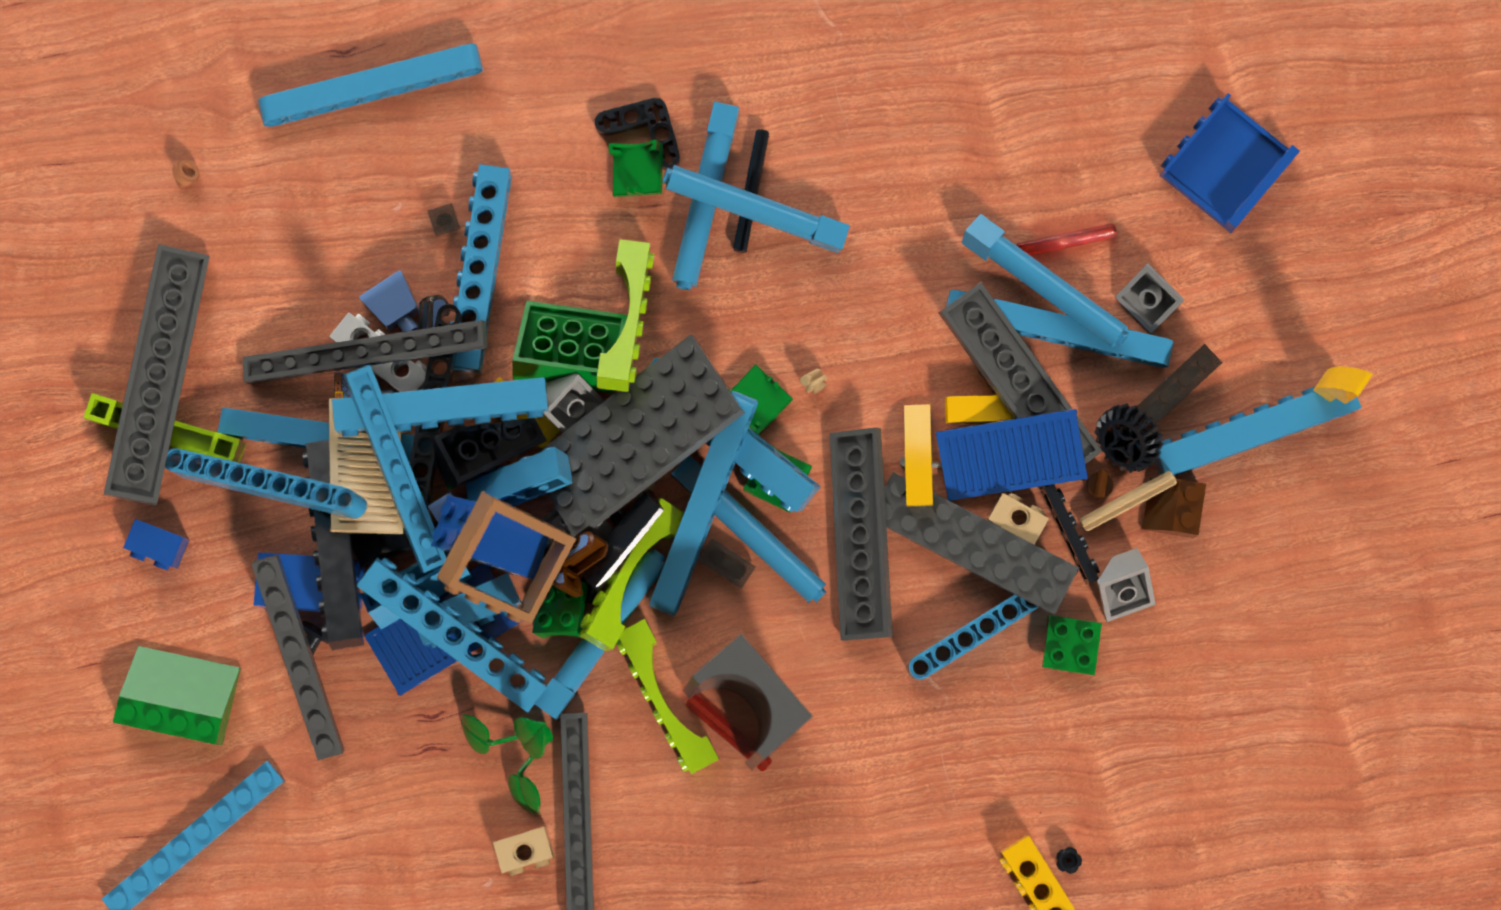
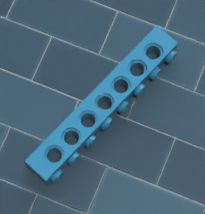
(486, 178)
(523, 695)

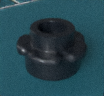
(1071, 853)

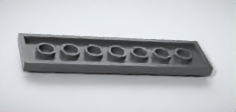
(1007, 360)
(861, 534)
(980, 547)

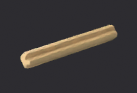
(1128, 501)

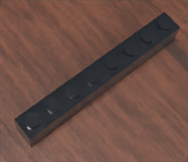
(336, 564)

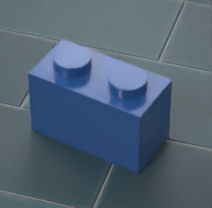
(155, 543)

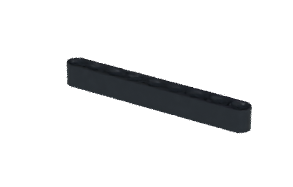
(433, 381)

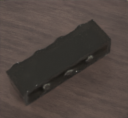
(1180, 384)

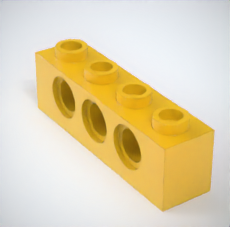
(1025, 850)

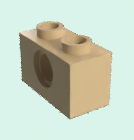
(1034, 517)
(508, 848)

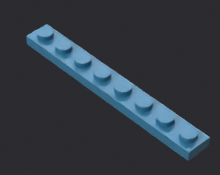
(394, 466)
(194, 838)

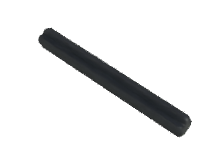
(752, 185)

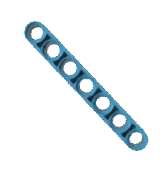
(973, 630)

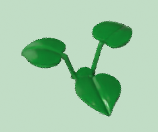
(533, 737)

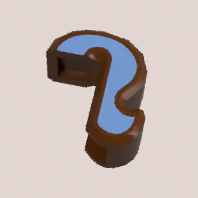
(581, 557)

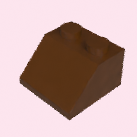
(1176, 509)

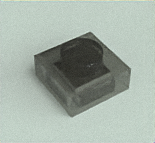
(444, 219)

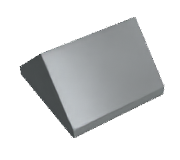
(1149, 298)

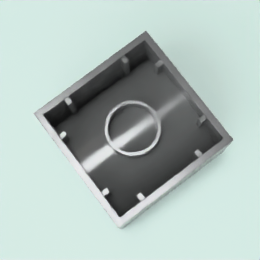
(748, 675)

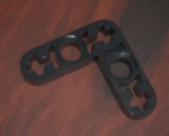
(644, 119)

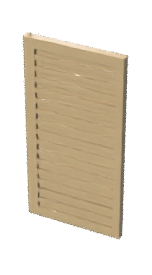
(356, 467)

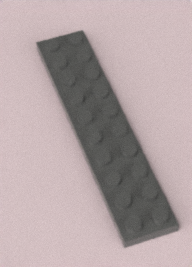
(156, 375)

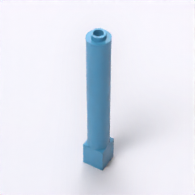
(700, 215)
(817, 230)
(988, 241)
(757, 537)
(586, 655)

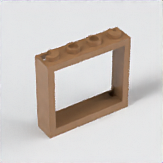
(468, 541)

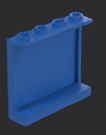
(1227, 164)

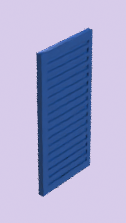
(1012, 454)
(411, 662)

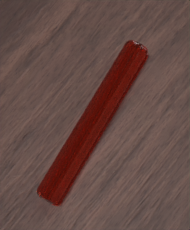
(1068, 239)
(724, 729)

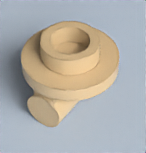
(814, 381)

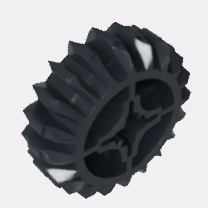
(1128, 438)

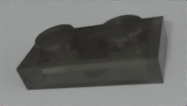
(726, 563)

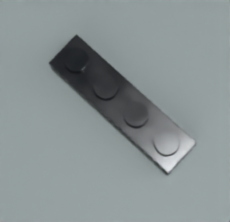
(1066, 524)

